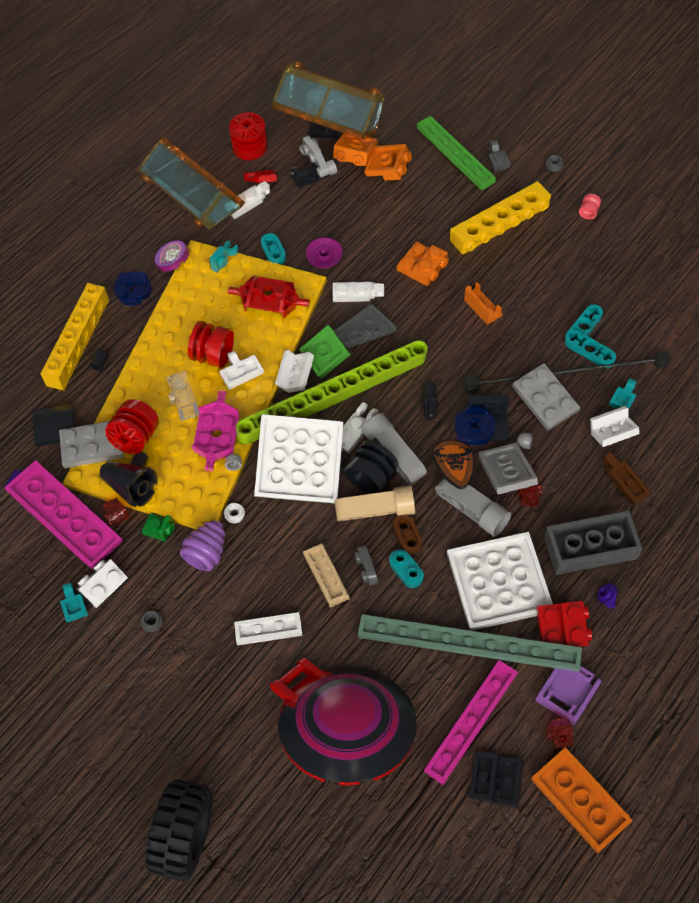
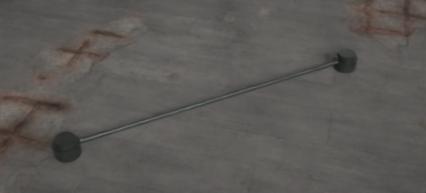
(661, 361)

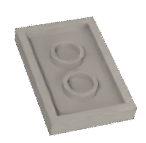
(546, 397)
(86, 445)
(507, 468)

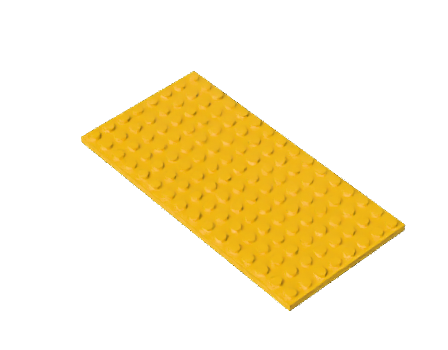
(192, 296)

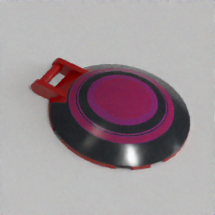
(344, 723)

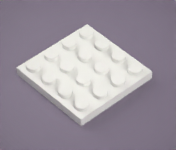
(298, 459)
(498, 580)

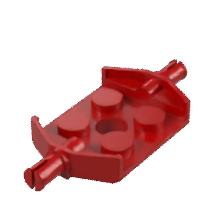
(282, 300)

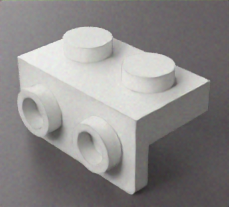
(294, 371)
(613, 426)
(102, 582)

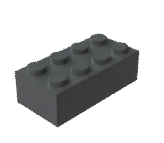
(592, 542)

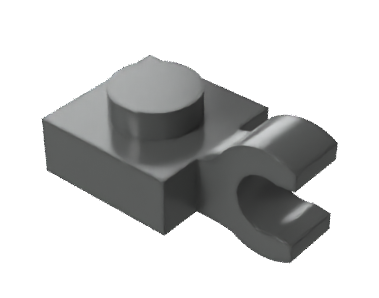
(497, 158)

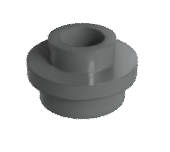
(554, 163)
(149, 615)

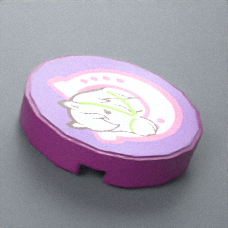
(171, 255)

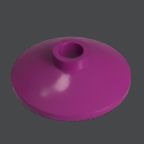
(324, 252)

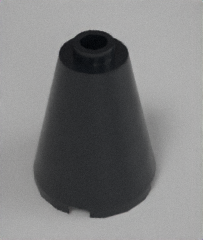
(130, 481)

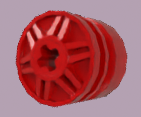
(248, 136)
(210, 344)
(132, 426)

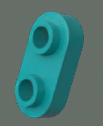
(275, 252)
(405, 567)

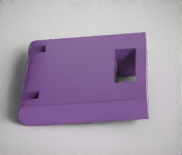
(571, 689)

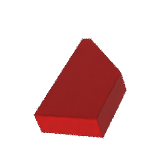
(261, 176)

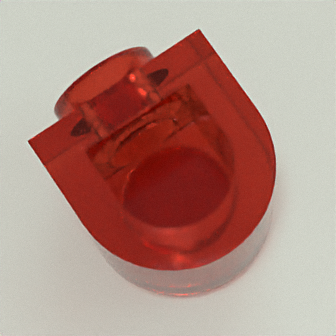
(530, 495)
(115, 512)
(560, 732)

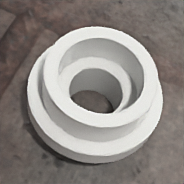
(234, 507)

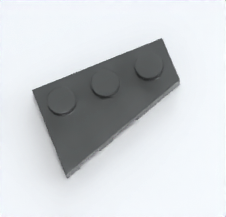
(365, 327)

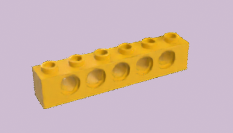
(500, 217)
(75, 337)

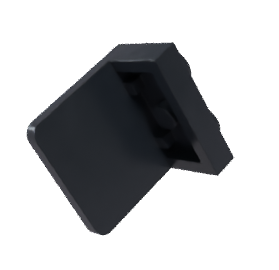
(497, 406)

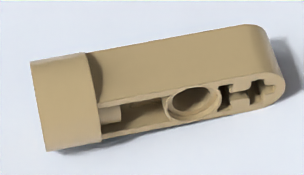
(376, 504)

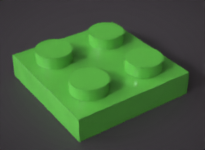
(327, 351)

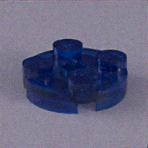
(128, 280)
(474, 436)

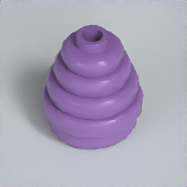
(204, 546)

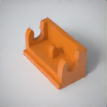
(481, 304)

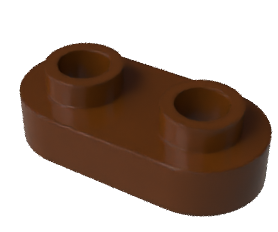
(407, 535)

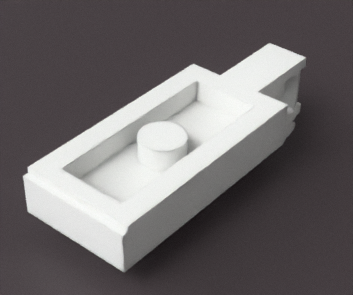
(252, 198)
(356, 291)

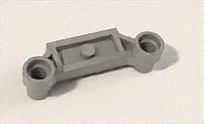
(311, 148)

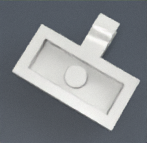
(240, 371)

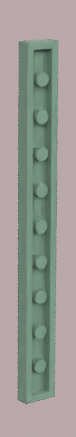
(470, 643)

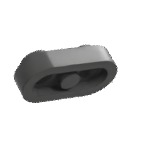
(368, 573)

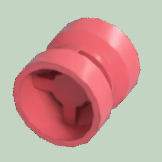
(589, 206)

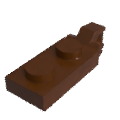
(625, 479)

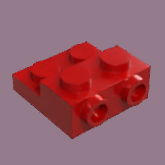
(564, 624)

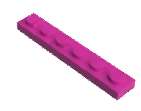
(470, 722)

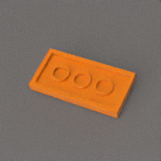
(581, 800)

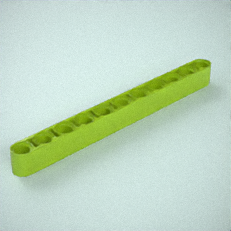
(339, 384)

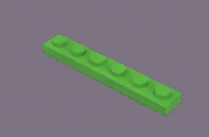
(456, 153)

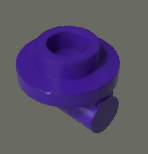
(607, 595)

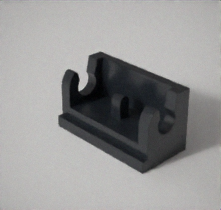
(306, 176)

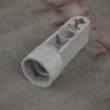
(381, 431)
(476, 506)

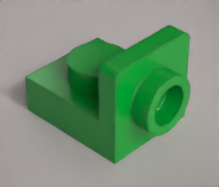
(158, 527)

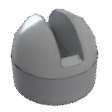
(525, 440)
(233, 462)

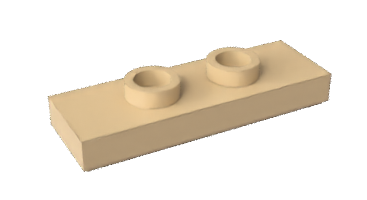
(326, 575)

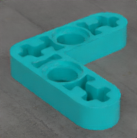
(583, 336)

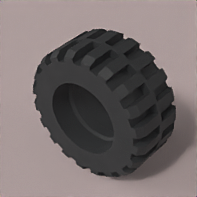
(179, 830)

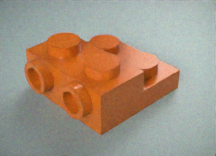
(354, 149)
(388, 161)
(423, 263)

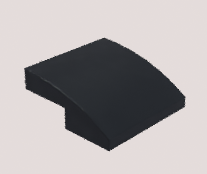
(49, 421)
(496, 779)

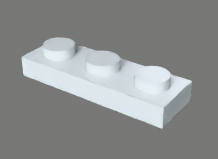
(268, 628)

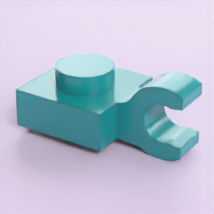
(220, 256)
(624, 397)
(73, 605)

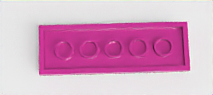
(63, 514)

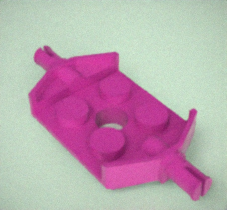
(215, 417)

